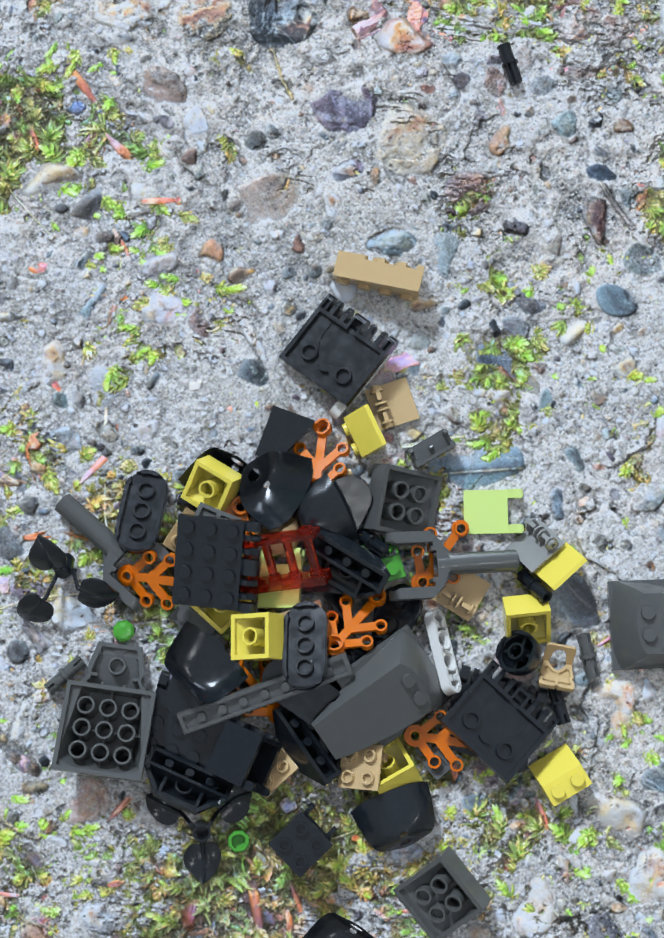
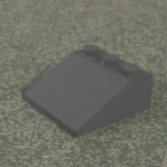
(402, 500)
(442, 894)

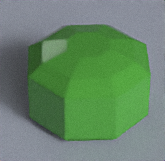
(123, 630)
(238, 840)

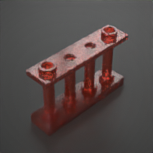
(295, 578)

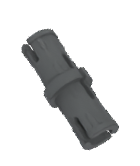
(588, 655)
(65, 674)

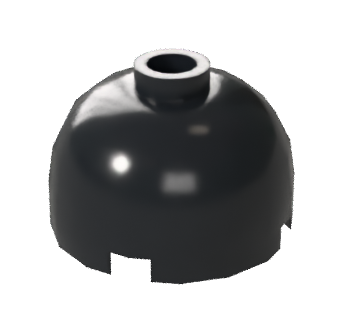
(519, 653)

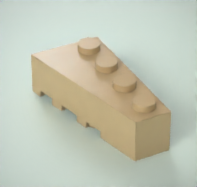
(378, 275)

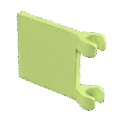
(488, 511)
(283, 598)

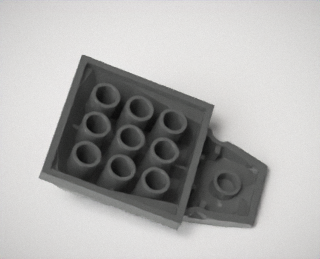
(636, 624)
(384, 696)
(106, 717)

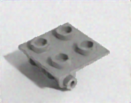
(536, 544)

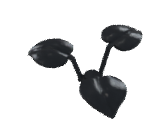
(47, 555)
(202, 858)

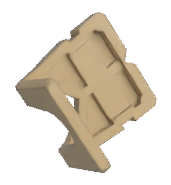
(553, 678)

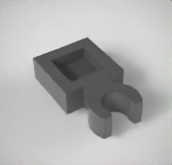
(439, 772)

